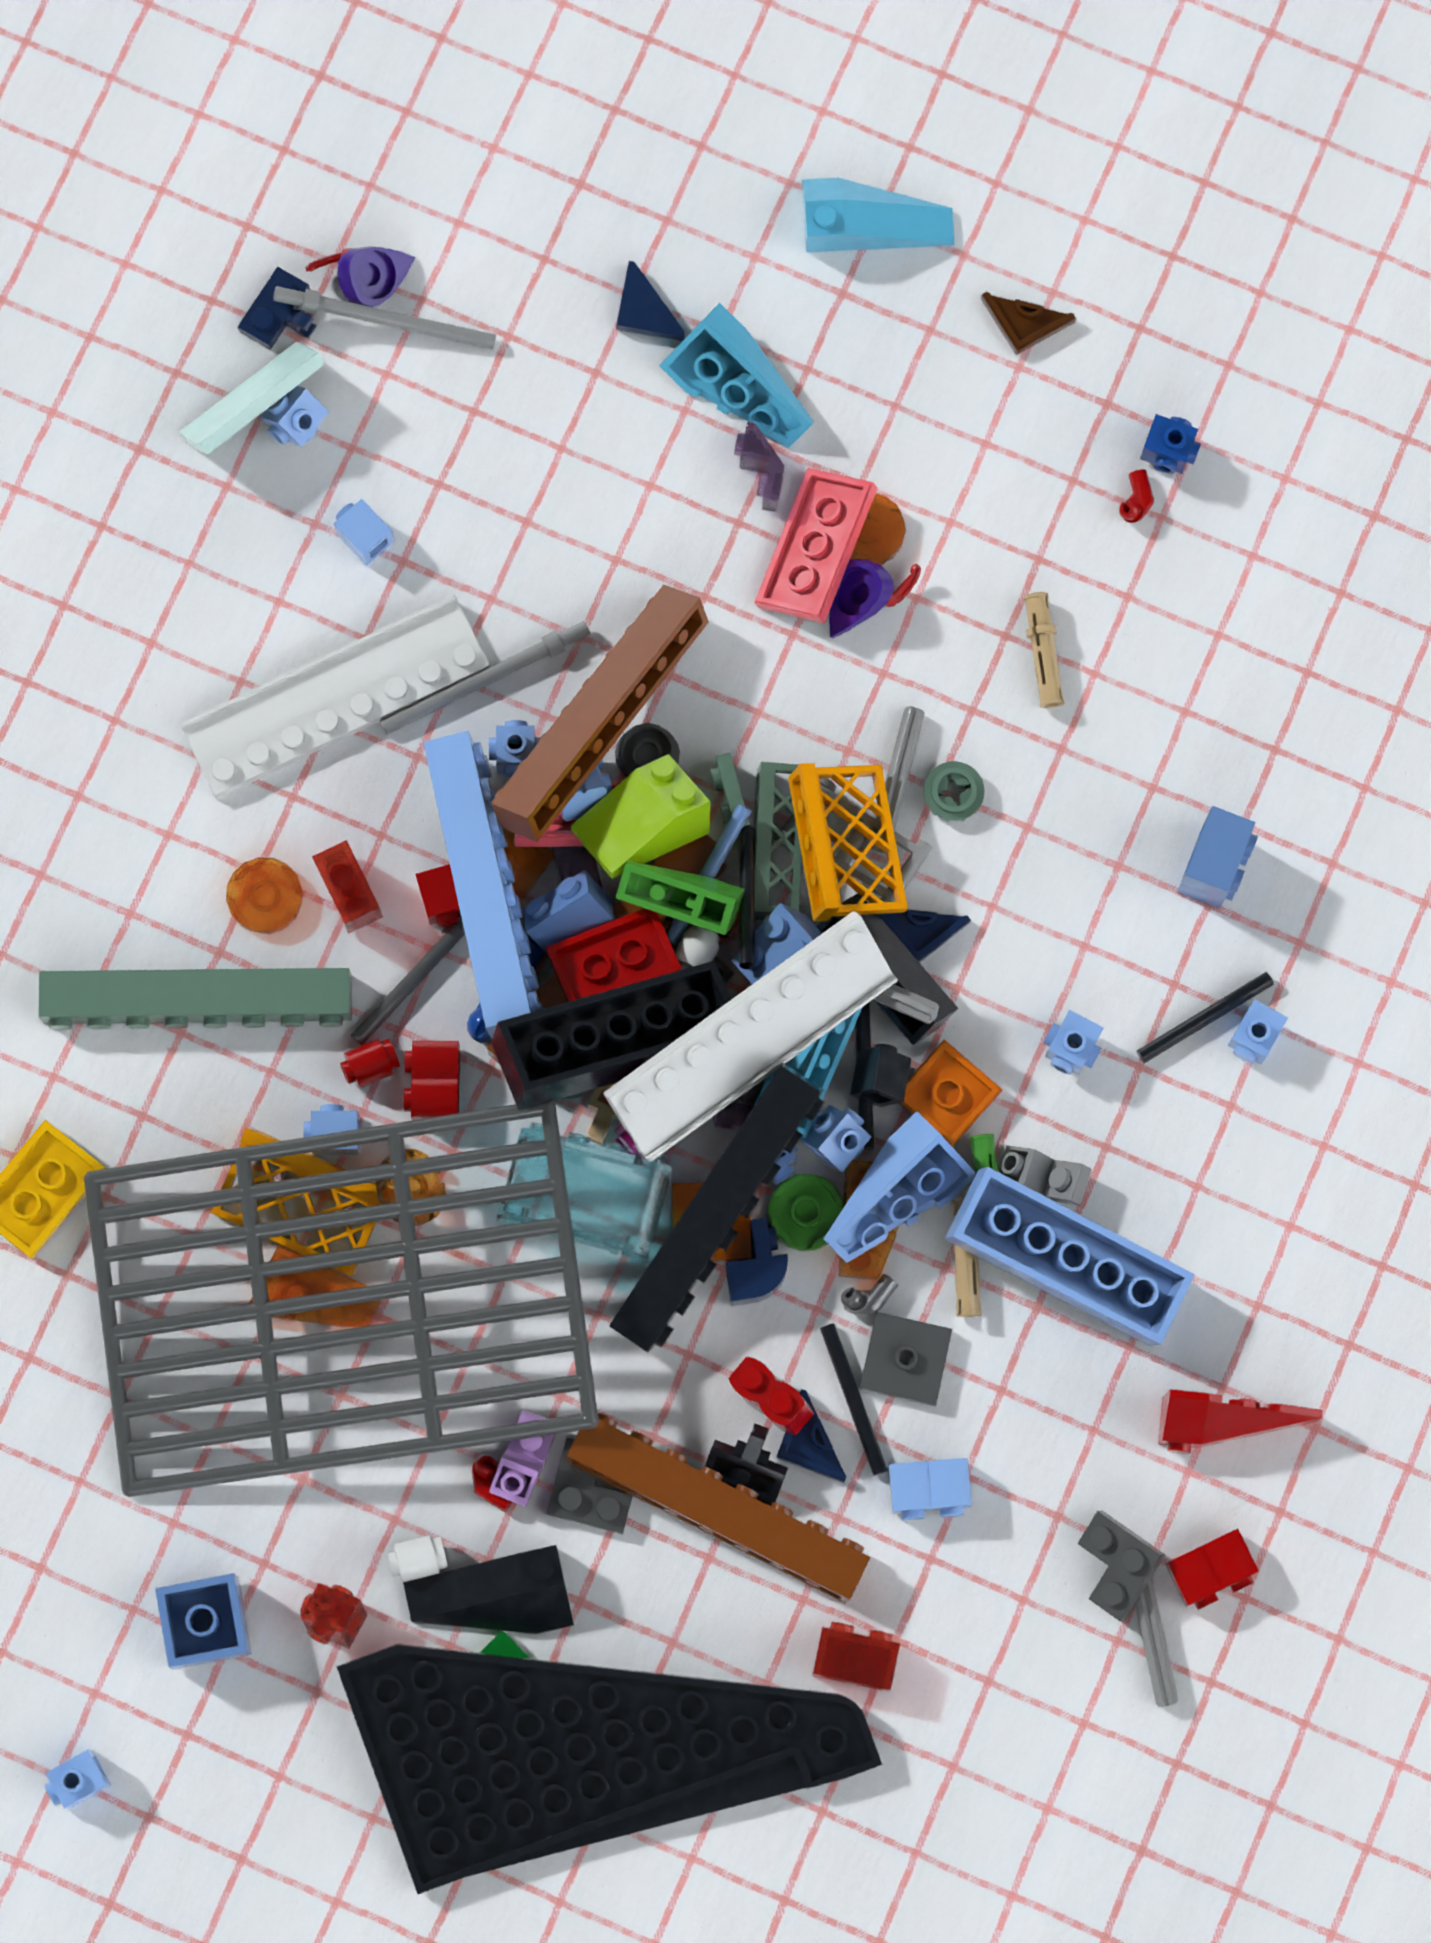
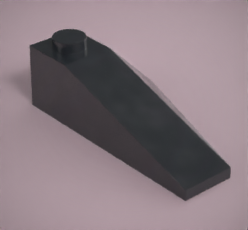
(504, 1594)

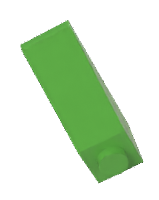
(681, 895)

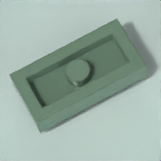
(725, 779)

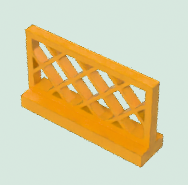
(816, 847)
(303, 1166)

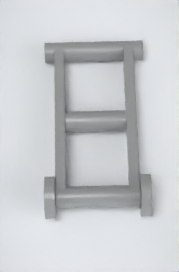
(856, 839)

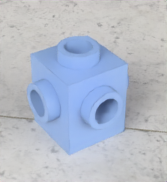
(294, 417)
(512, 733)
(1073, 1030)
(837, 1137)

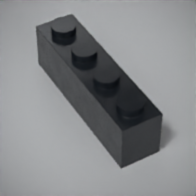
(909, 976)

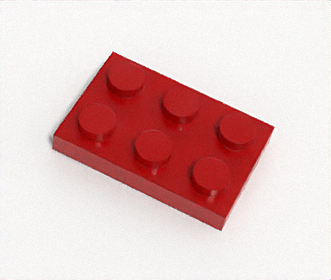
(613, 955)

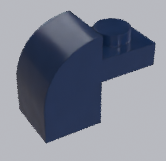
(759, 1277)

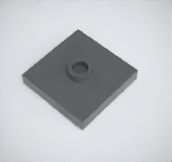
(905, 1359)

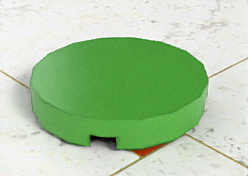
(804, 1211)

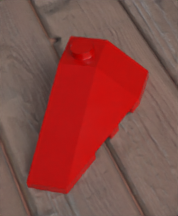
(1202, 1419)

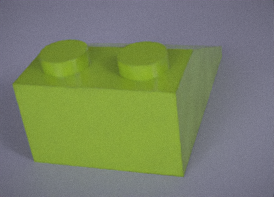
(644, 817)

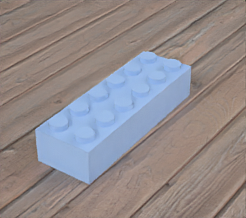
(1069, 1256)

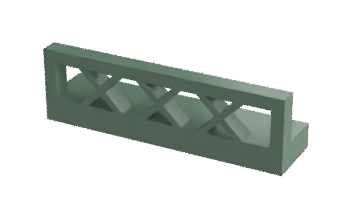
(764, 828)

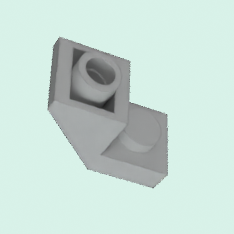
(1049, 1177)

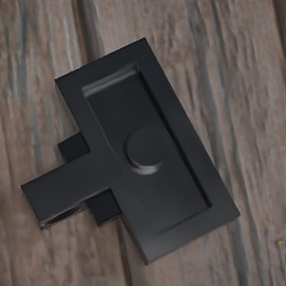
(748, 1465)

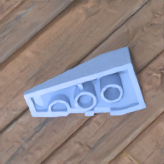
(904, 1180)

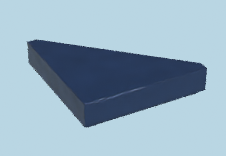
(644, 310)
(923, 930)
(811, 1448)

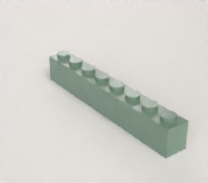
(195, 996)

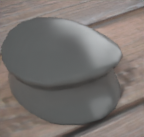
(643, 745)

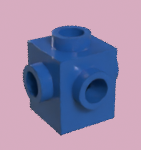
(1170, 444)

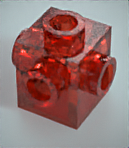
(333, 1615)

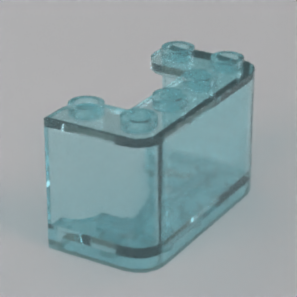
(611, 1194)

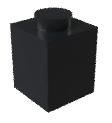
(881, 1075)

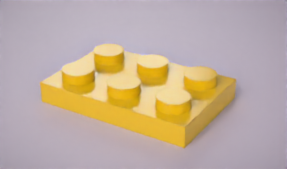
(42, 1188)

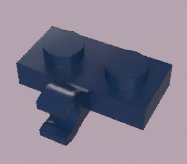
(269, 318)

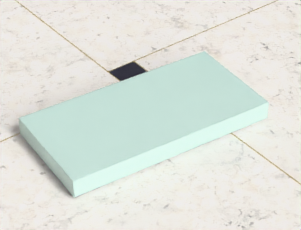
(252, 398)

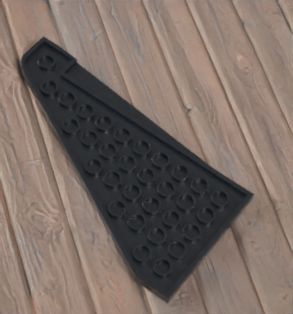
(544, 1756)

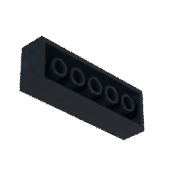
(602, 1035)

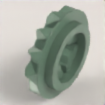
(963, 777)

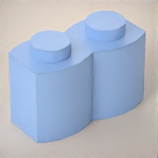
(930, 1487)

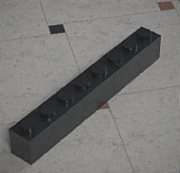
(717, 1208)

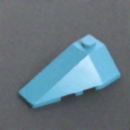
(863, 217)
(733, 372)

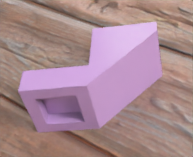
(521, 1464)

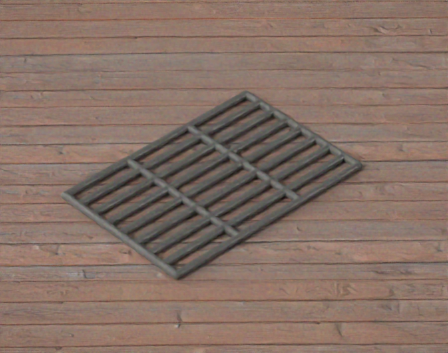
(413, 1287)

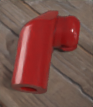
(1141, 499)
(483, 1473)

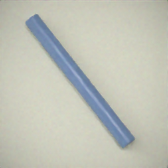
(714, 862)

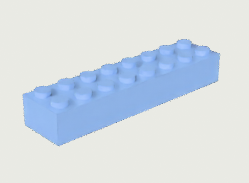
(482, 879)

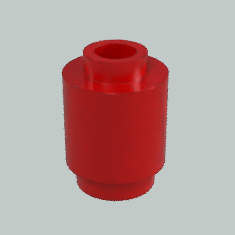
(369, 1063)

